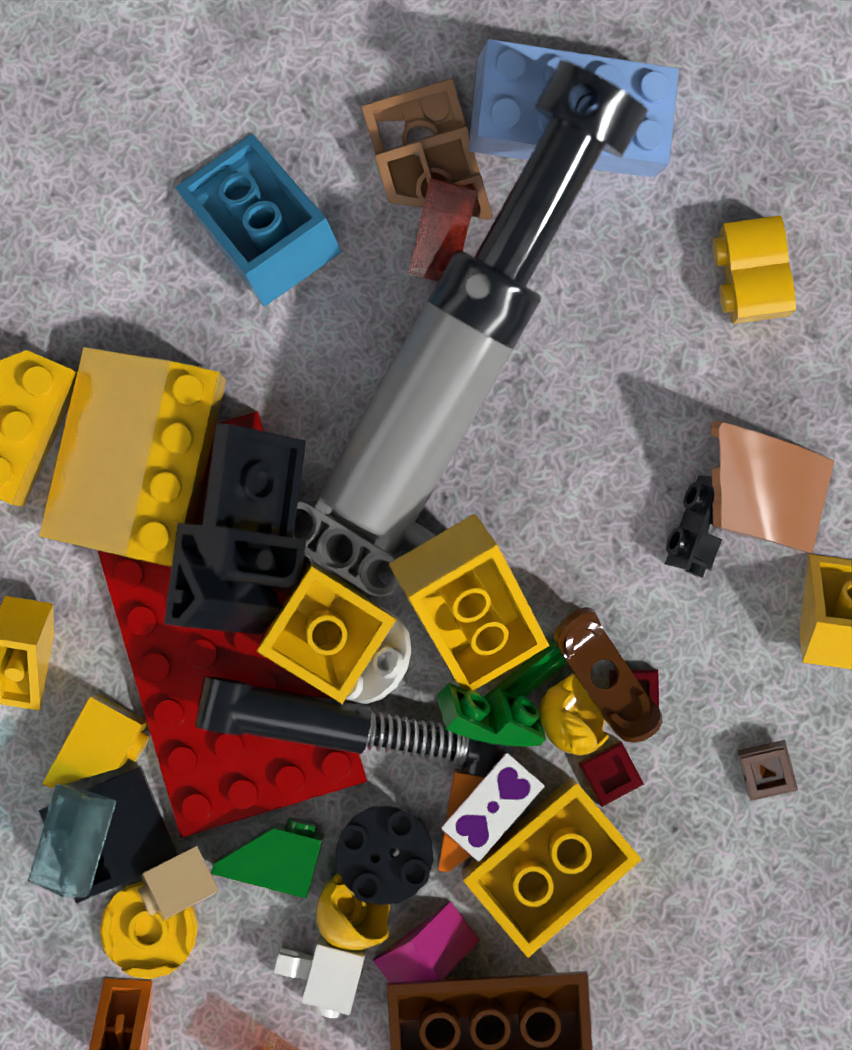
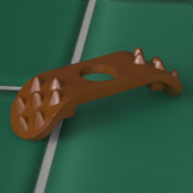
(623, 704)

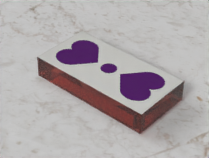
(492, 806)

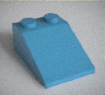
(259, 219)

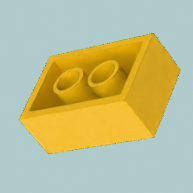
(469, 603)
(550, 867)

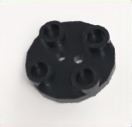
(391, 877)

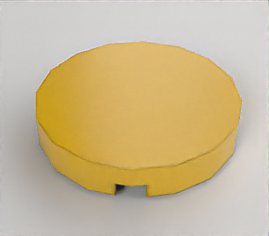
(125, 947)

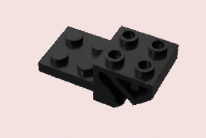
(246, 540)

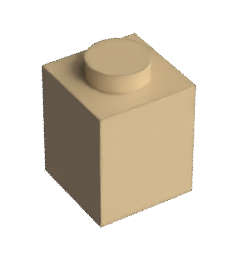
(177, 884)

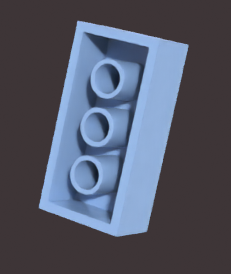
(513, 78)

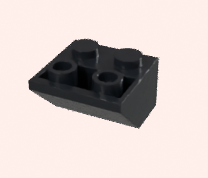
(135, 836)

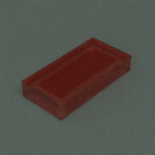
(441, 227)

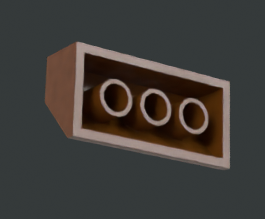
(492, 1013)

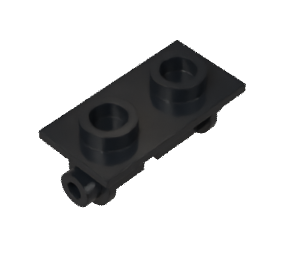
(690, 544)

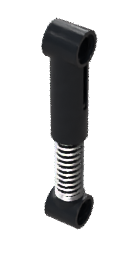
(324, 722)

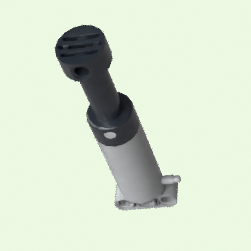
(462, 340)

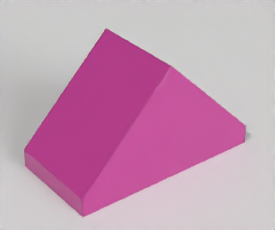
(429, 949)

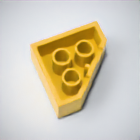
(32, 408)

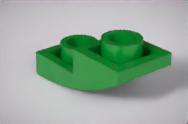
(499, 720)

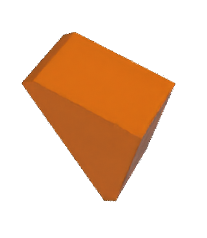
(122, 1015)

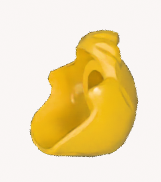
(572, 718)
(347, 920)

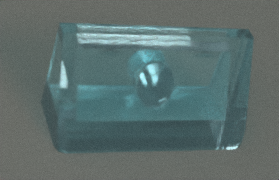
(71, 841)

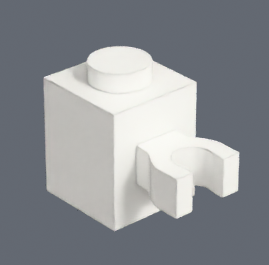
(330, 976)

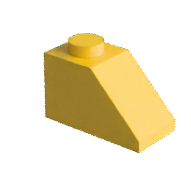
(24, 651)
(98, 742)

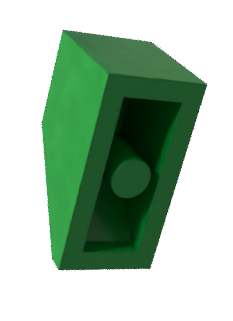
(276, 858)

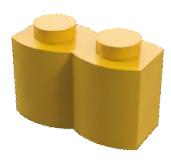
(755, 270)

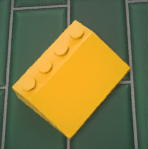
(132, 454)

